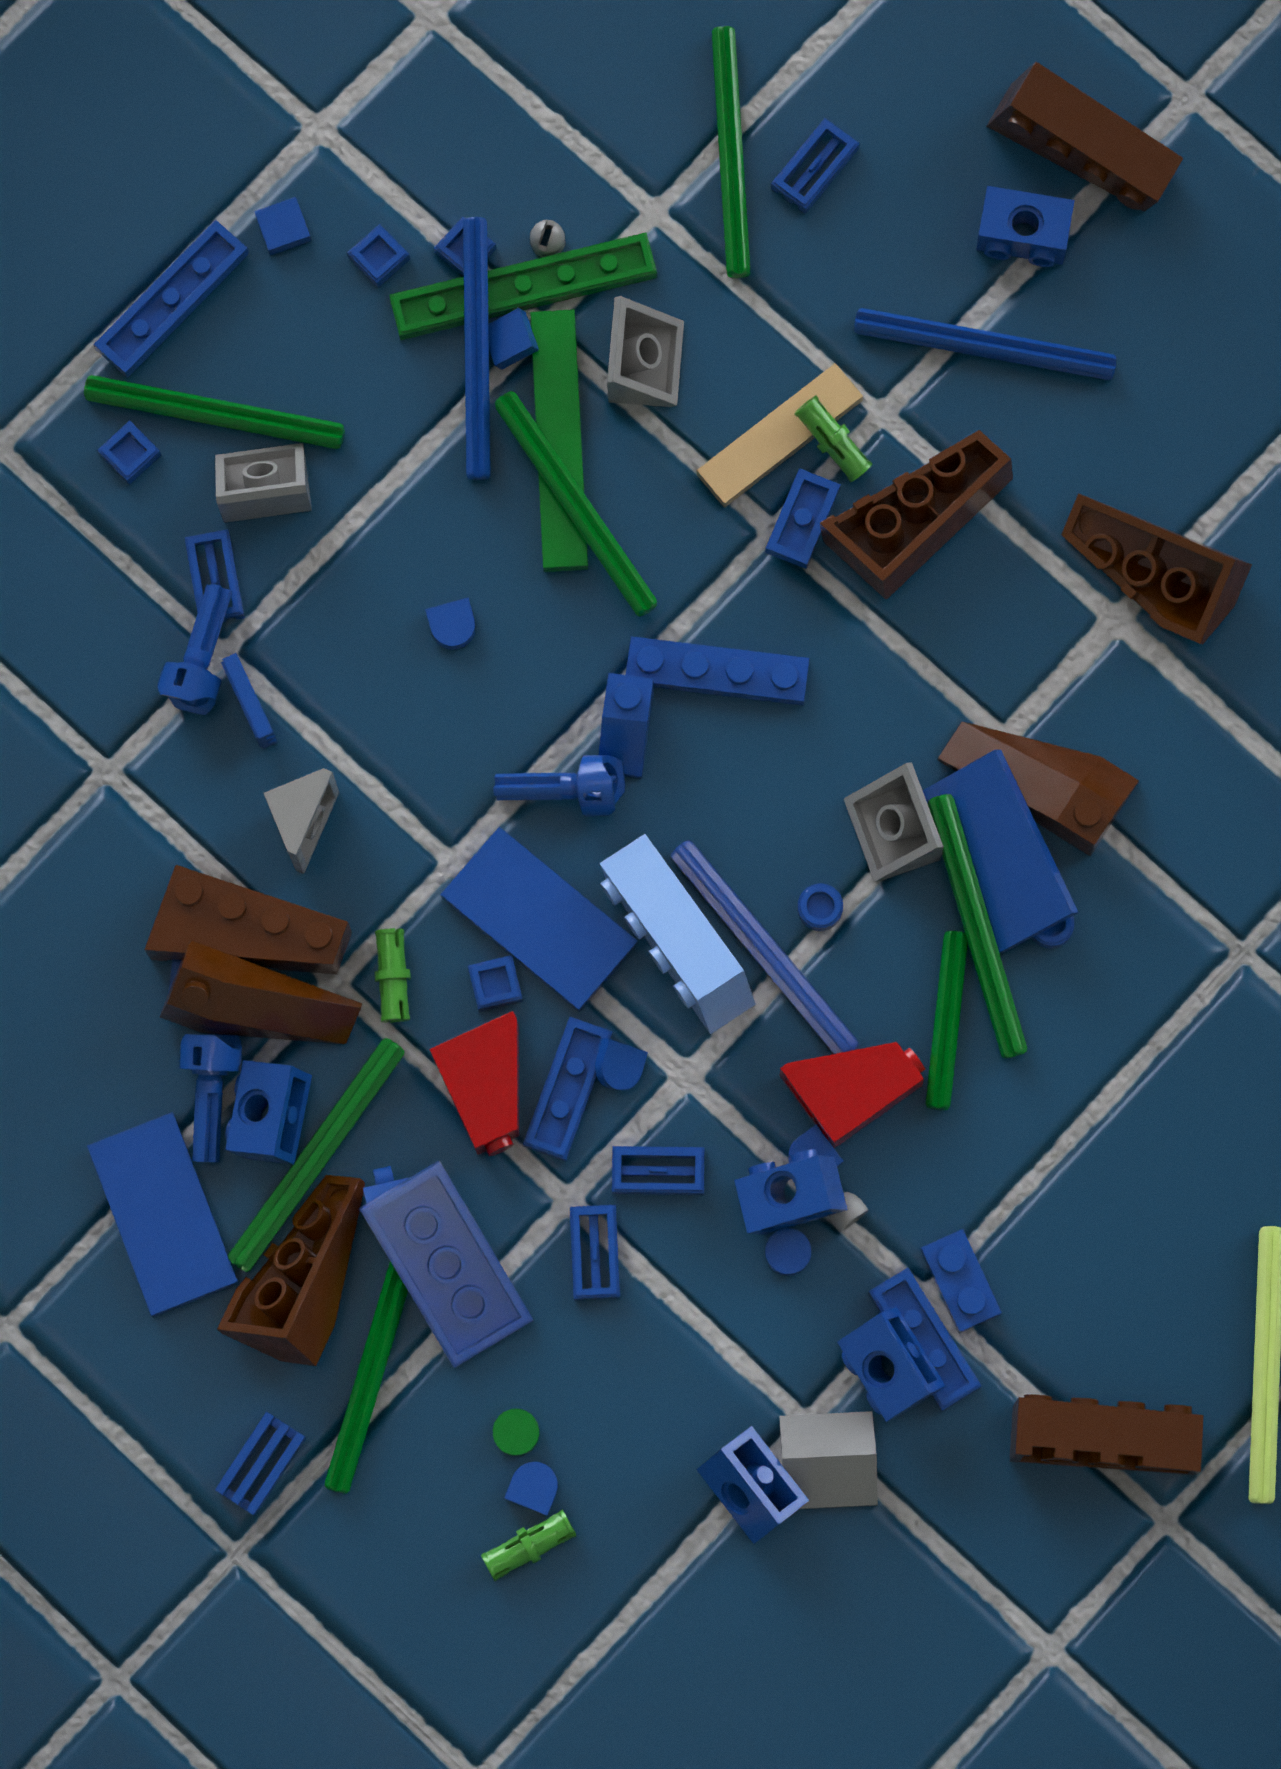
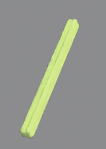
(1266, 1368)

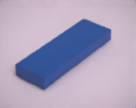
(566, 1090)
(906, 1295)

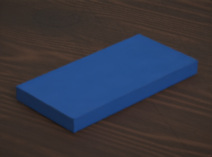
(1007, 850)
(539, 919)
(162, 1214)
(446, 1264)

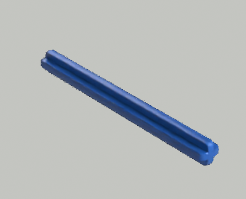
(985, 344)
(476, 348)
(763, 948)

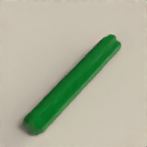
(946, 1020)

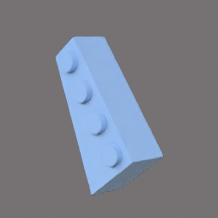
(678, 933)

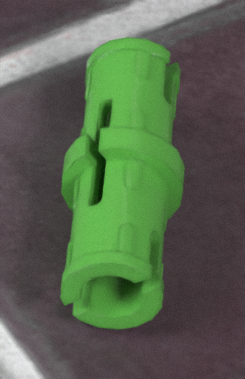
(833, 438)
(392, 975)
(528, 1545)

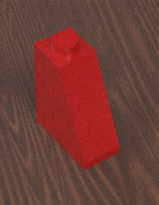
(484, 1081)
(853, 1086)

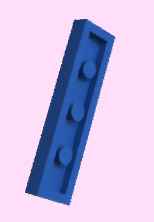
(171, 298)
(719, 670)

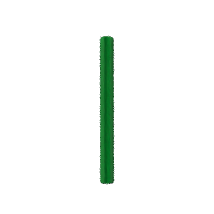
(731, 152)
(214, 411)
(576, 503)
(977, 927)
(316, 1155)
(367, 1383)

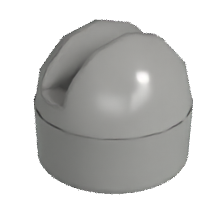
(556, 241)
(855, 1211)

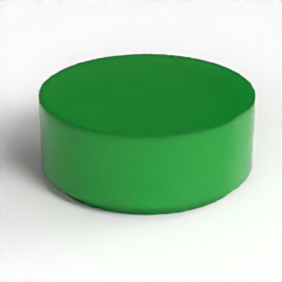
(516, 1432)

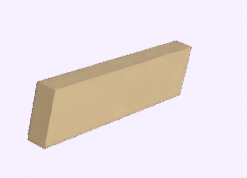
(775, 437)

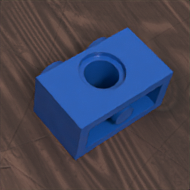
(1046, 214)
(279, 1132)
(816, 1196)
(913, 1375)
(752, 1484)

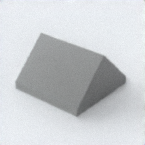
(644, 355)
(262, 482)
(302, 812)
(894, 824)
(831, 1458)

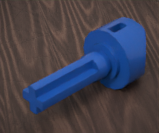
(189, 682)
(591, 785)
(209, 1058)

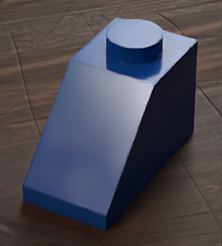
(627, 721)

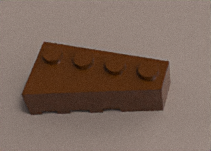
(1084, 137)
(910, 520)
(245, 926)
(1106, 1436)

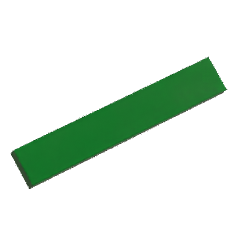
(528, 284)
(560, 421)

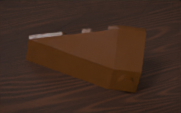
(1167, 574)
(1063, 787)
(244, 999)
(298, 1290)

